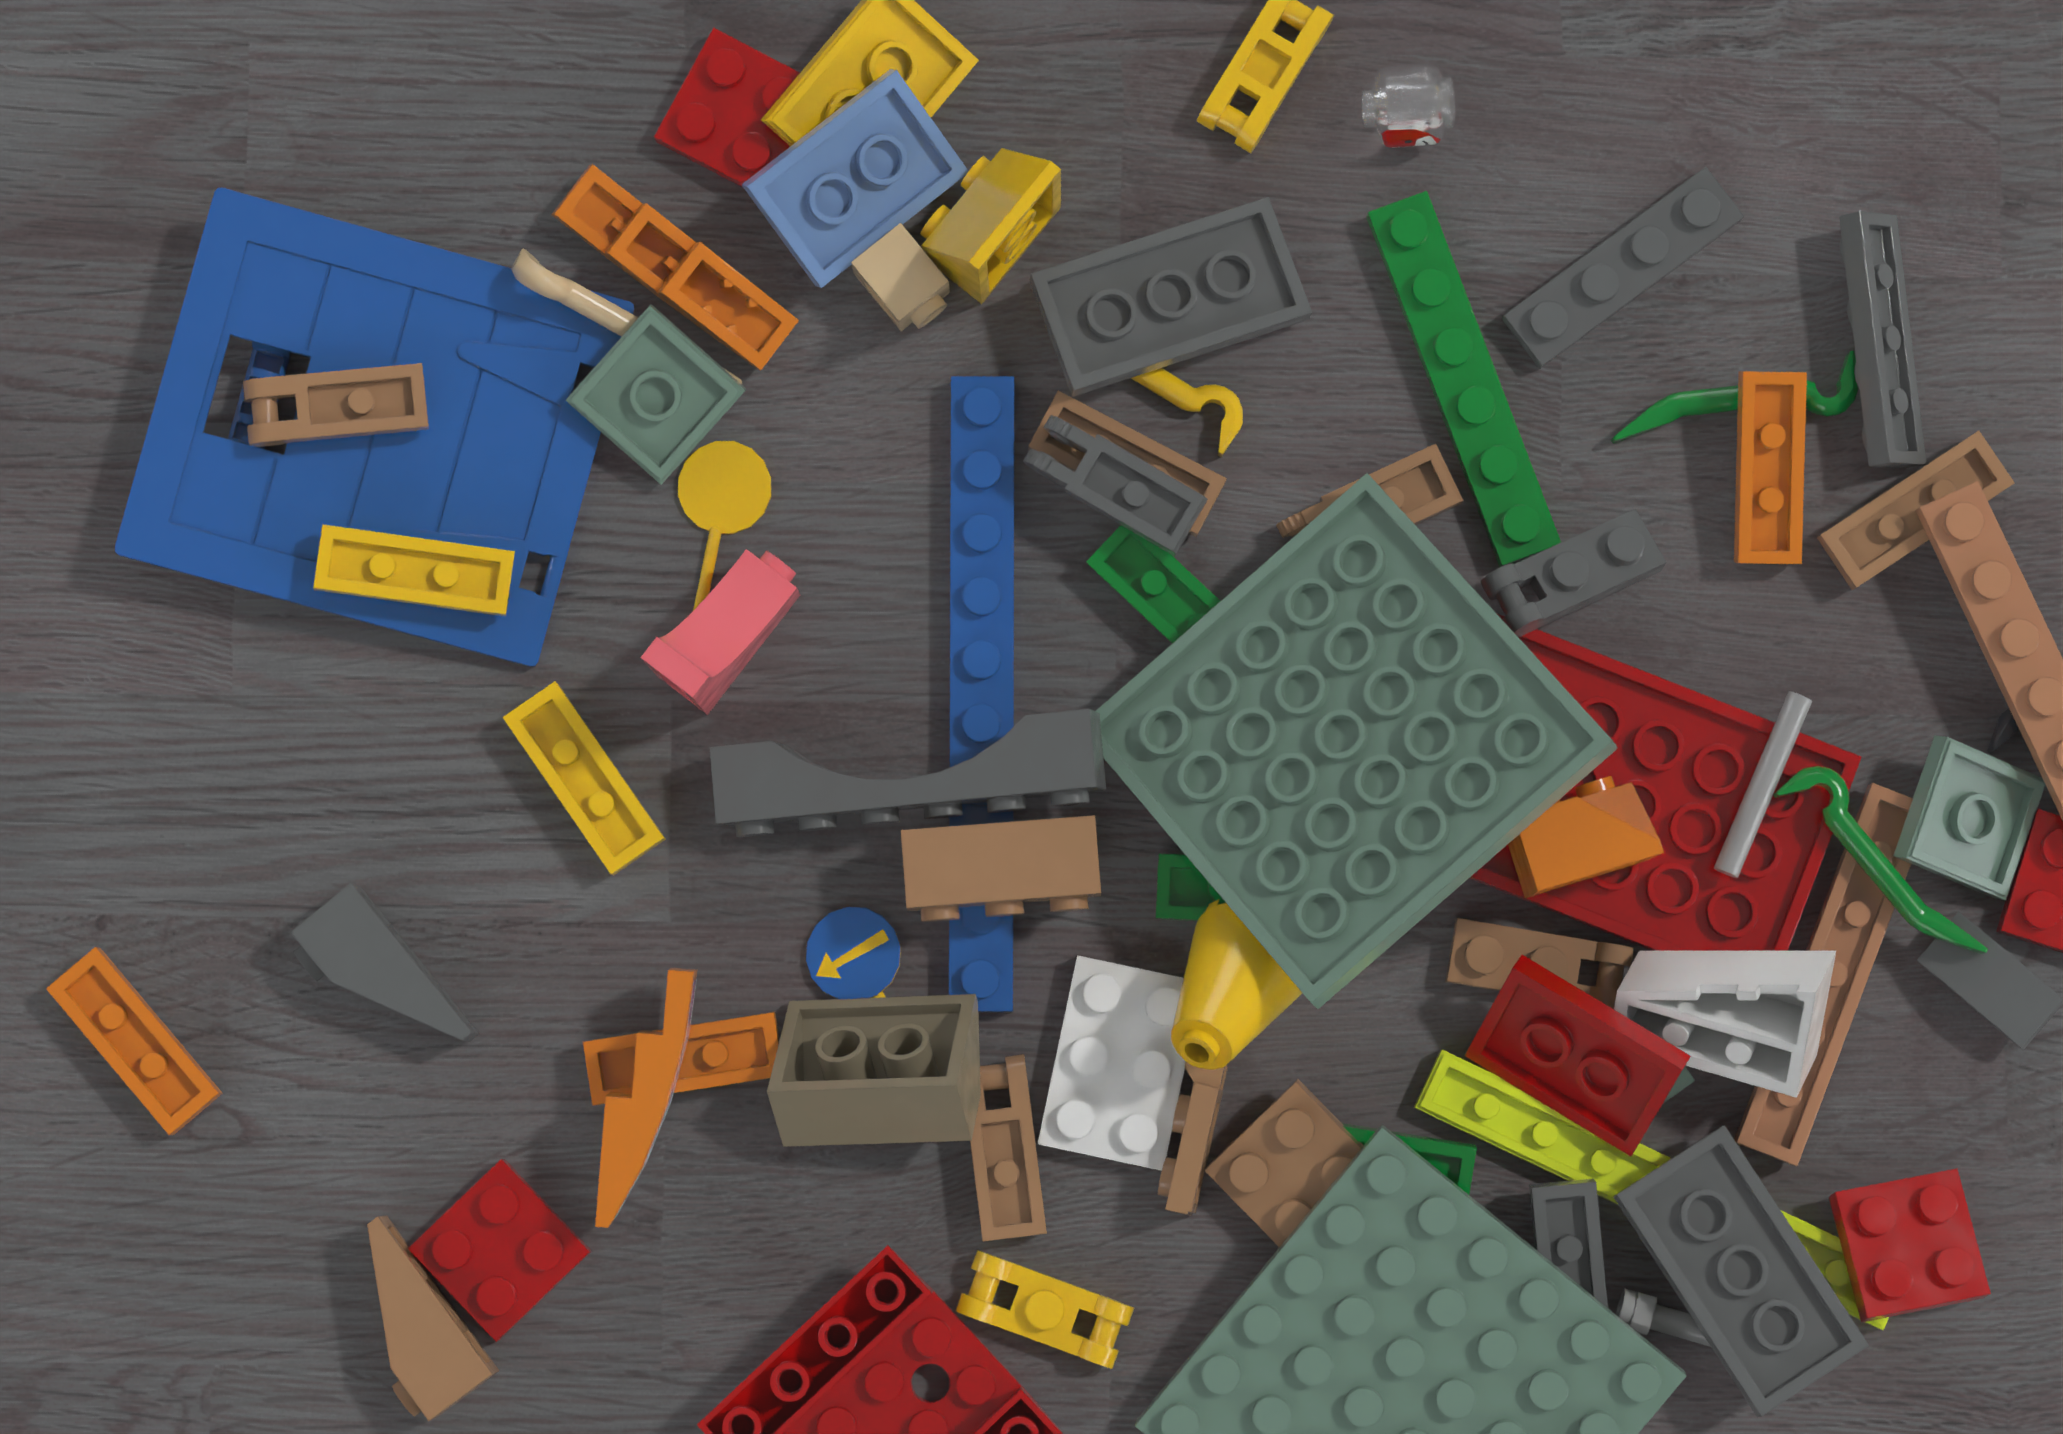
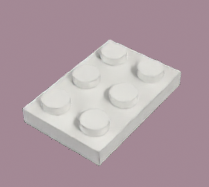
(1115, 1066)

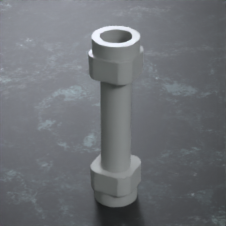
(1644, 1314)

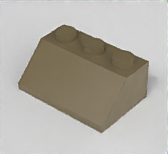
(877, 1071)

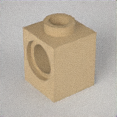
(902, 279)

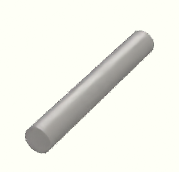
(1763, 784)

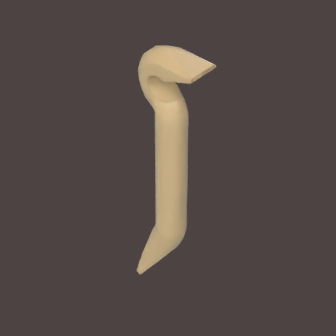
(569, 293)

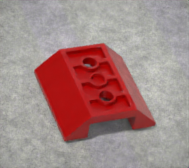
(856, 1368)

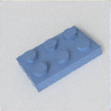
(855, 177)

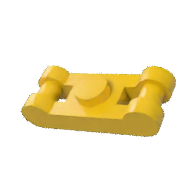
(1264, 70)
(1044, 1309)

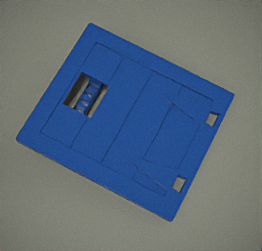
(491, 471)

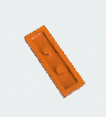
(1770, 467)
(134, 1041)
(714, 1056)

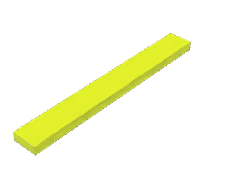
(1539, 1135)

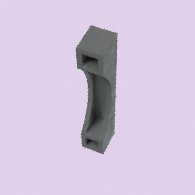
(1037, 758)

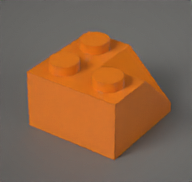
(1584, 838)

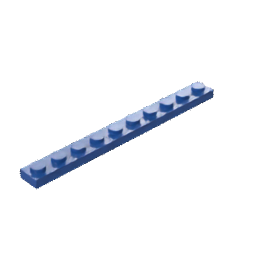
(981, 646)

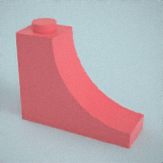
(724, 630)

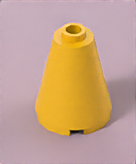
(1226, 991)

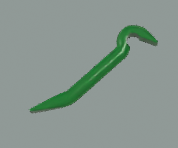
(1726, 399)
(1874, 861)

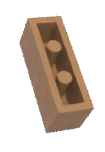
(1001, 867)

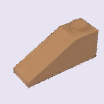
(424, 1334)

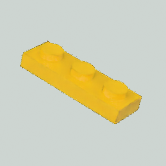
(413, 570)
(584, 778)

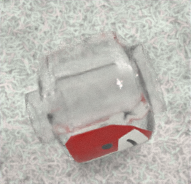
(1410, 105)

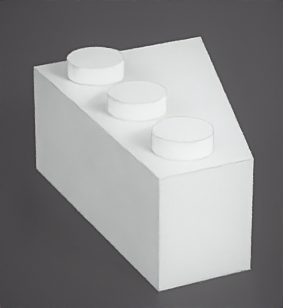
(1734, 1010)

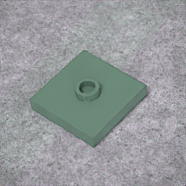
(656, 394)
(1970, 817)

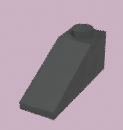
(365, 954)

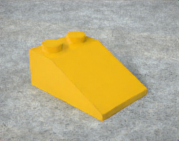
(994, 220)

